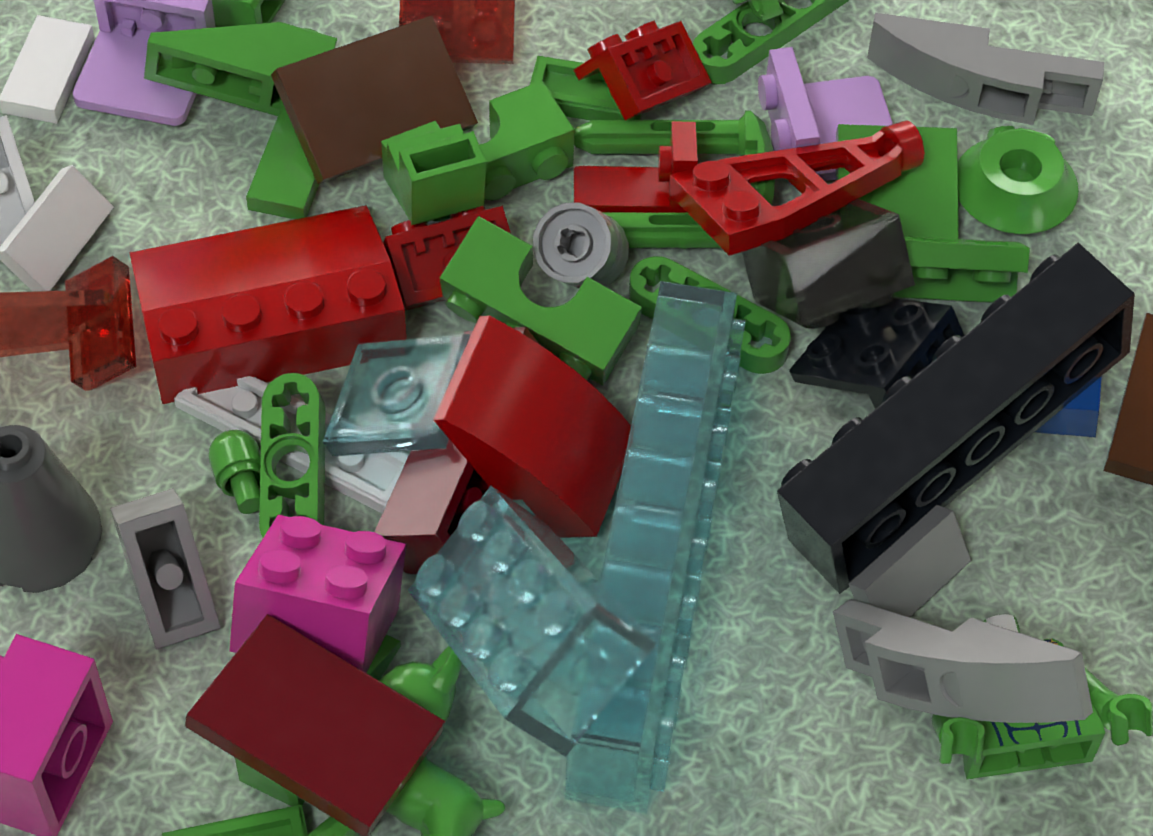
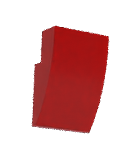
(535, 428)

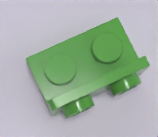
(964, 268)

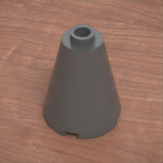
(44, 515)

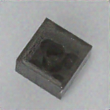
(832, 266)

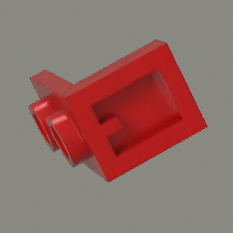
(639, 187)

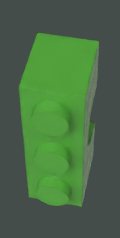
(526, 144)
(583, 333)

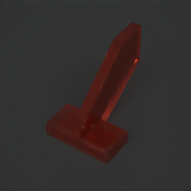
(87, 318)

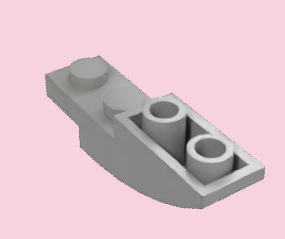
(962, 70)
(964, 672)

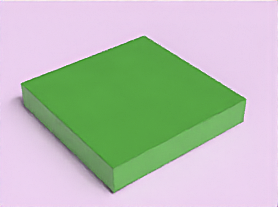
(923, 195)

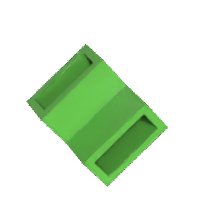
(438, 173)

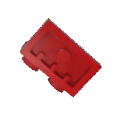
(647, 68)
(423, 252)

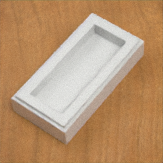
(46, 69)
(54, 230)

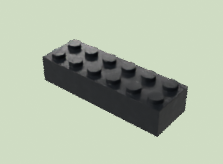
(957, 414)

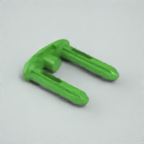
(644, 137)

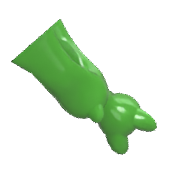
(432, 798)

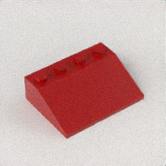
(267, 301)

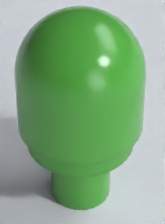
(236, 468)

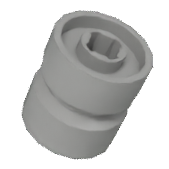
(580, 243)

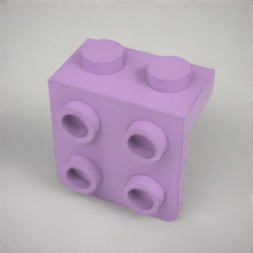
(116, 64)
(812, 111)

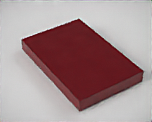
(315, 725)

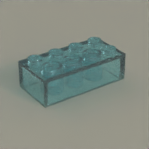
(529, 621)

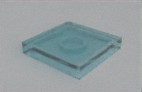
(394, 396)

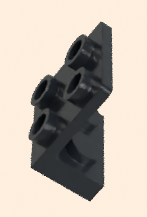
(876, 347)

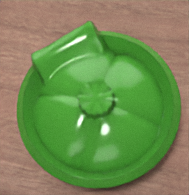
(1017, 181)

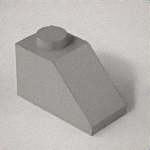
(165, 567)

